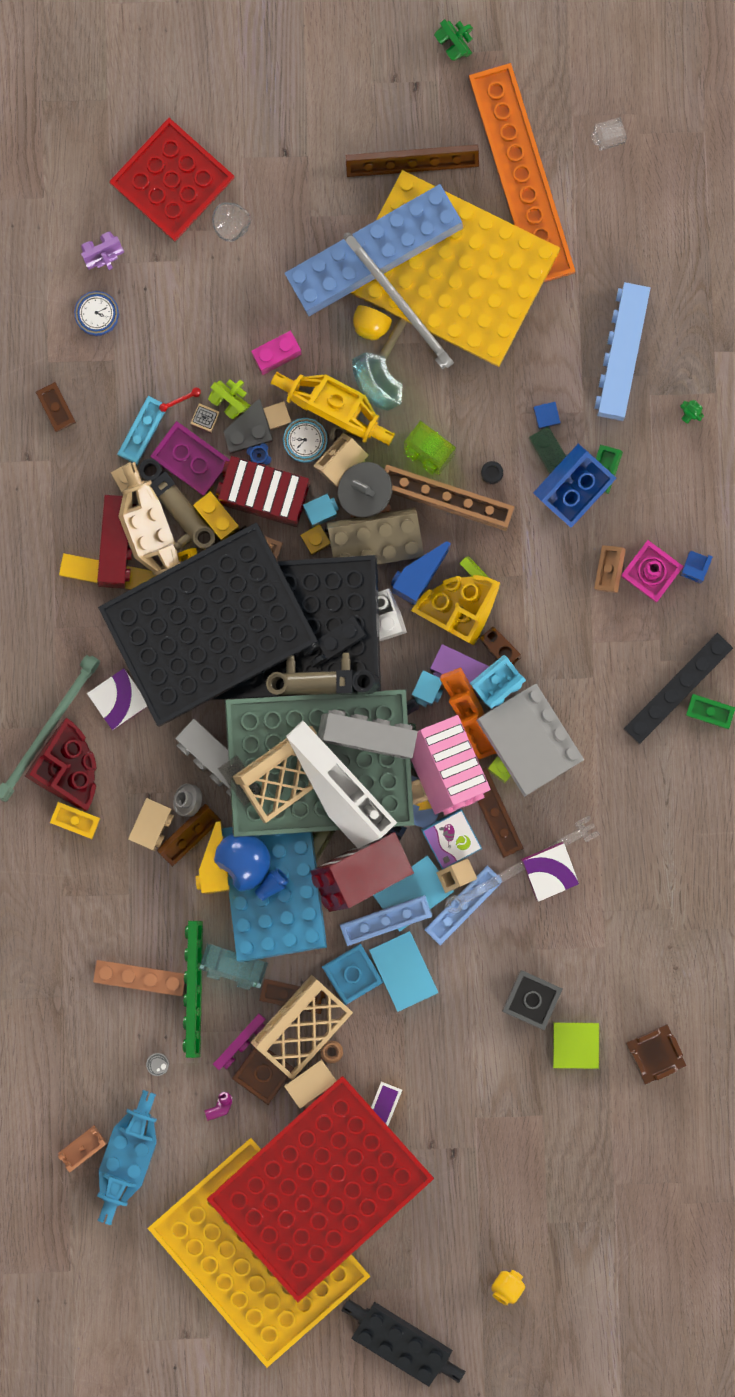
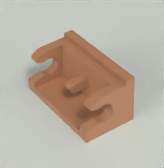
(82, 1148)

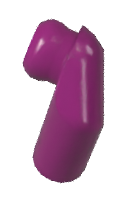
(222, 1107)

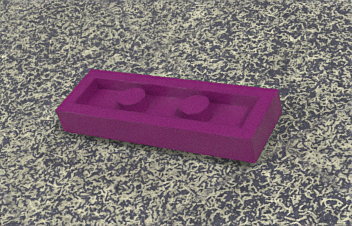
(240, 1042)

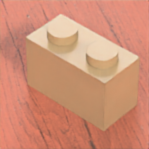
(339, 458)
(151, 824)
(310, 1084)

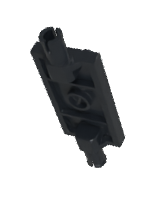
(401, 1343)

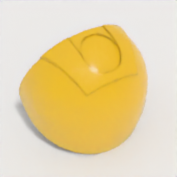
(370, 322)

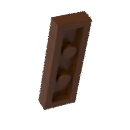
(188, 835)

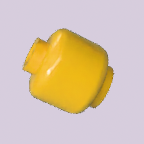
(508, 1287)

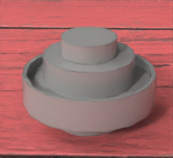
(187, 800)

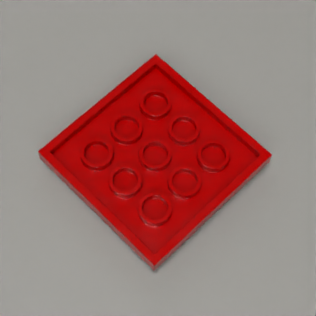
(171, 179)

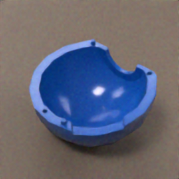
(244, 859)

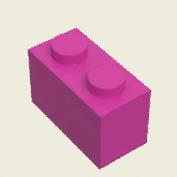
(276, 352)

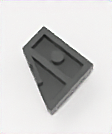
(248, 429)

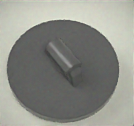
(365, 489)

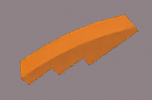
(468, 709)

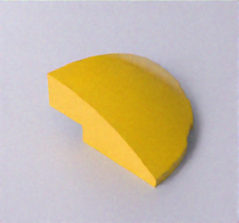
(459, 605)

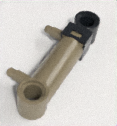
(178, 507)
(320, 683)

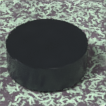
(492, 472)

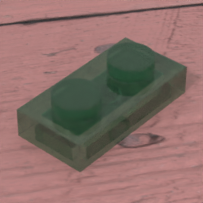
(547, 448)

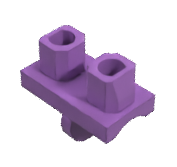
(103, 253)

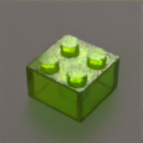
(429, 448)

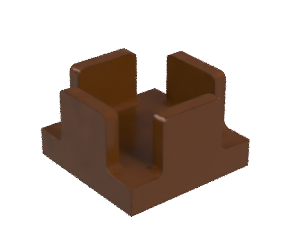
(656, 1054)

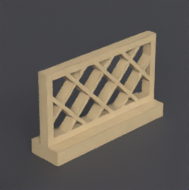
(262, 767)
(284, 1019)

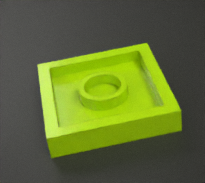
(576, 1045)

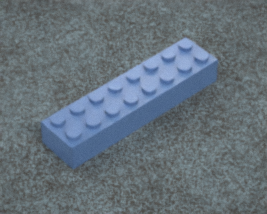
(386, 241)

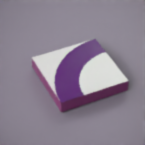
(117, 699)
(550, 871)

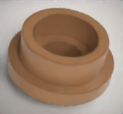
(332, 1059)

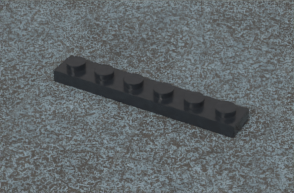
(678, 688)

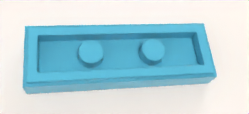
(141, 431)

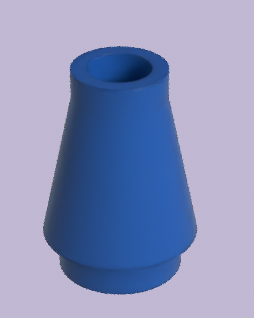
(272, 884)

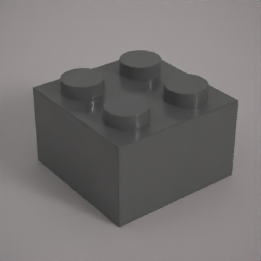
(532, 999)

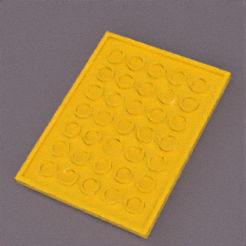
(472, 283)
(236, 1278)

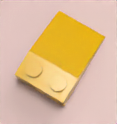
(211, 877)

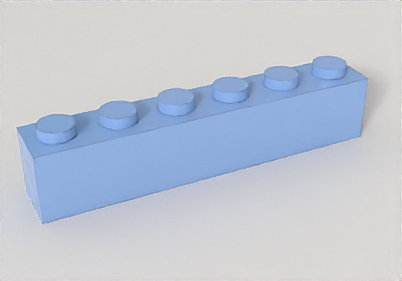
(623, 351)

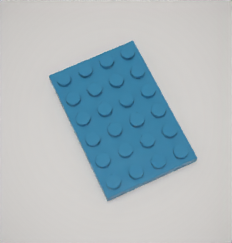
(288, 919)

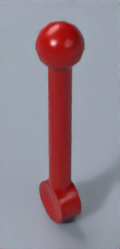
(195, 392)

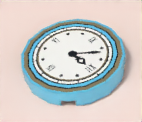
(305, 440)

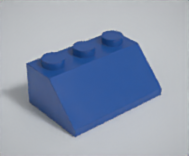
(574, 485)

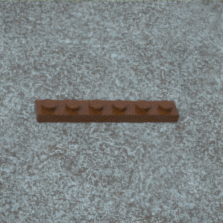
(412, 160)

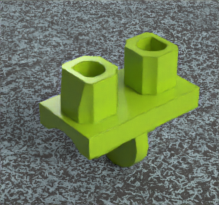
(221, 392)

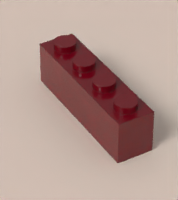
(113, 547)

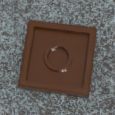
(261, 1076)

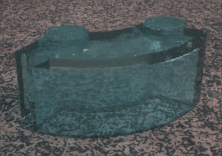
(376, 381)
(223, 963)

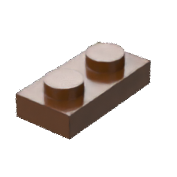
(55, 407)

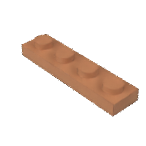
(139, 978)

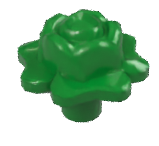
(691, 410)

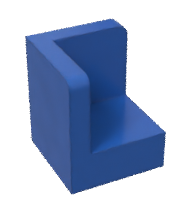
(696, 566)

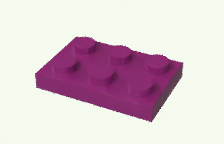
(190, 458)

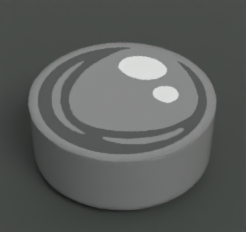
(157, 1064)

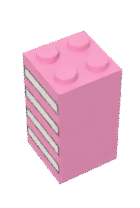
(448, 767)

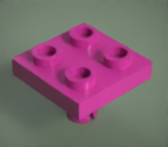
(652, 571)

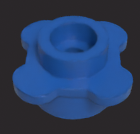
(262, 449)

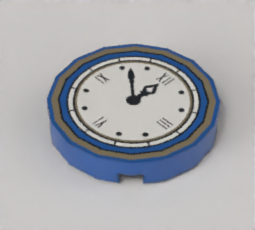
(96, 313)

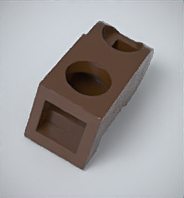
(499, 645)

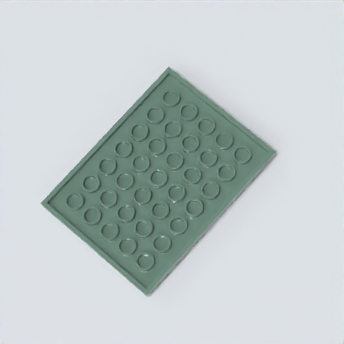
(262, 723)

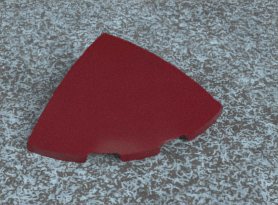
(66, 766)

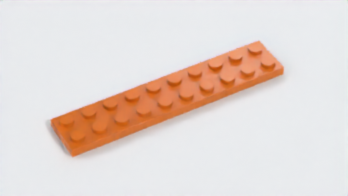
(519, 161)

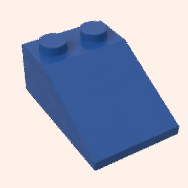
(415, 577)

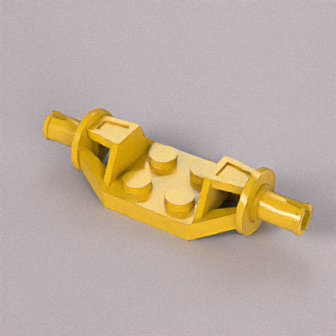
(335, 403)

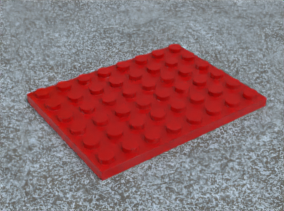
(320, 1189)

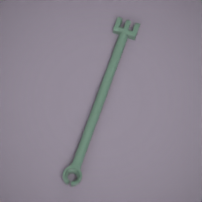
(89, 665)

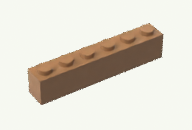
(450, 498)

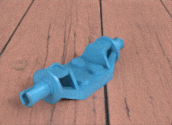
(127, 1157)

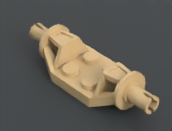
(146, 524)

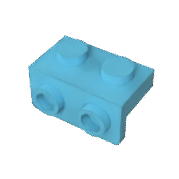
(497, 682)

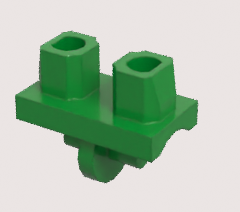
(448, 31)

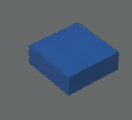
(546, 415)

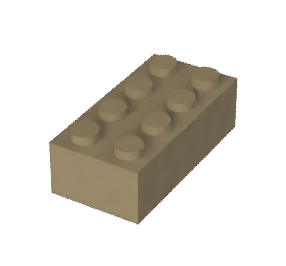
(387, 535)

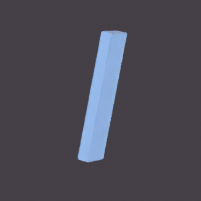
(386, 920)
(447, 922)

